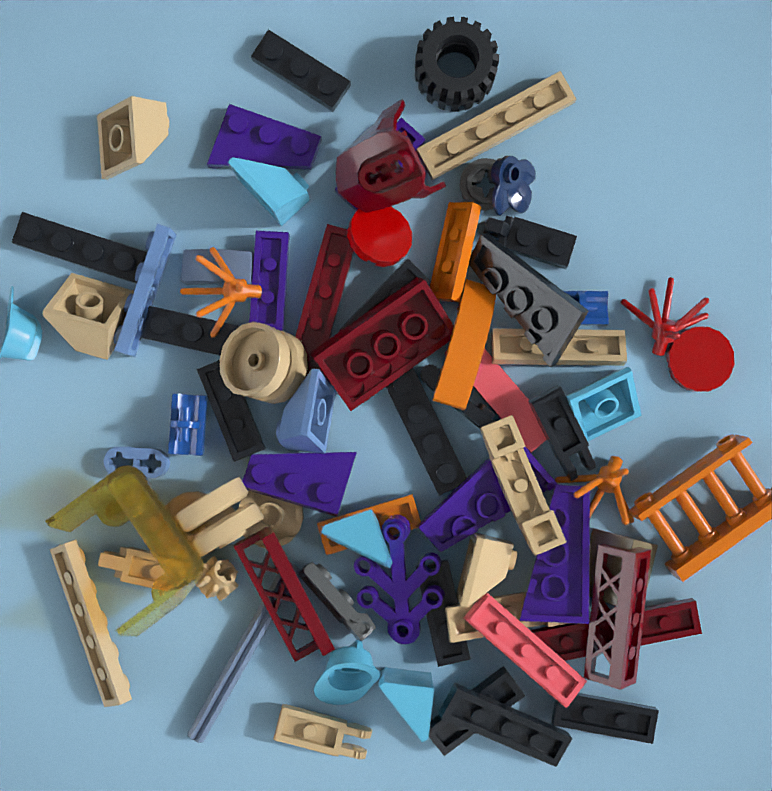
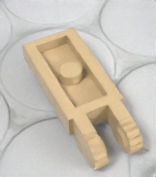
(319, 732)

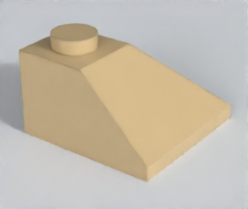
(130, 133)
(88, 314)
(484, 567)

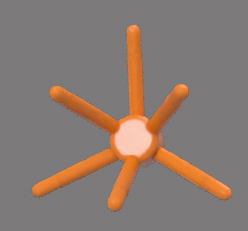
(233, 290)
(607, 481)

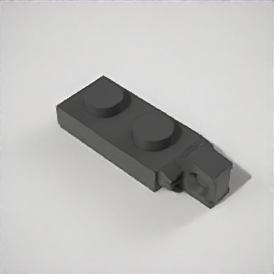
(336, 601)

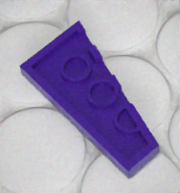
(474, 505)
(561, 575)

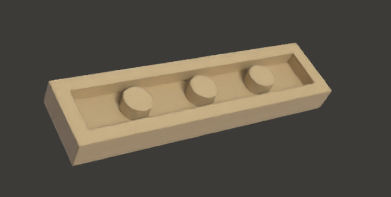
(585, 348)

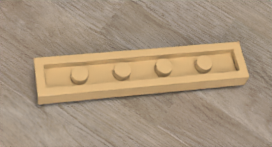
(496, 125)
(91, 624)

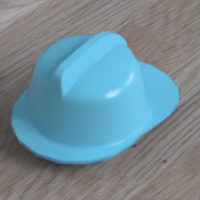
(22, 333)
(347, 675)

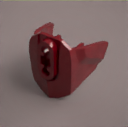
(376, 151)

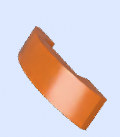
(465, 346)

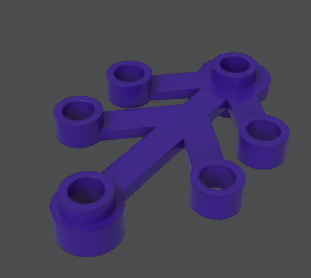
(399, 586)

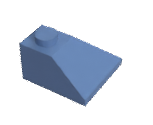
(308, 415)

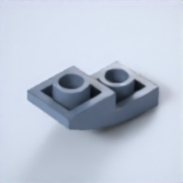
(238, 262)

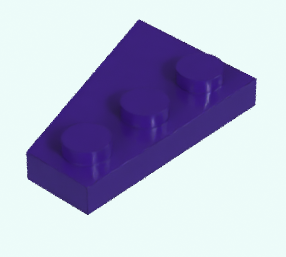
(263, 141)
(302, 478)

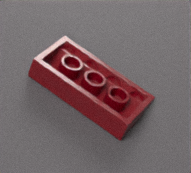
(384, 343)

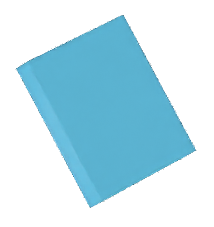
(605, 403)
(362, 535)
(411, 695)

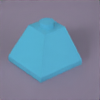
(272, 187)

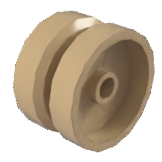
(263, 363)
(219, 517)

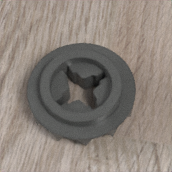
(474, 174)

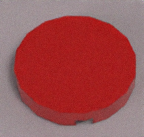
(380, 236)
(700, 359)

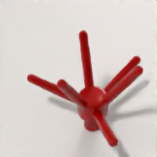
(663, 328)

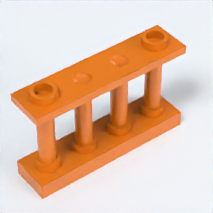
(712, 540)

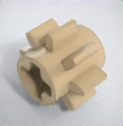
(218, 578)

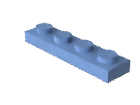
(148, 280)

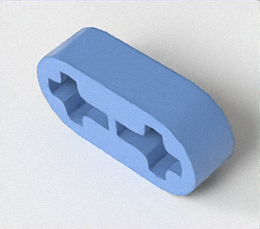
(137, 455)

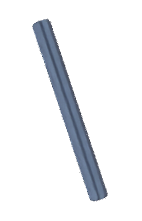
(234, 667)

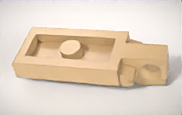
(132, 565)

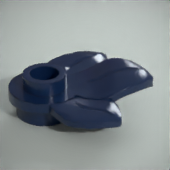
(512, 184)

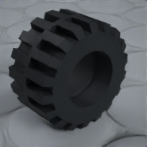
(462, 39)

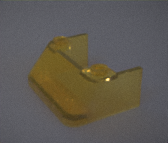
(130, 496)

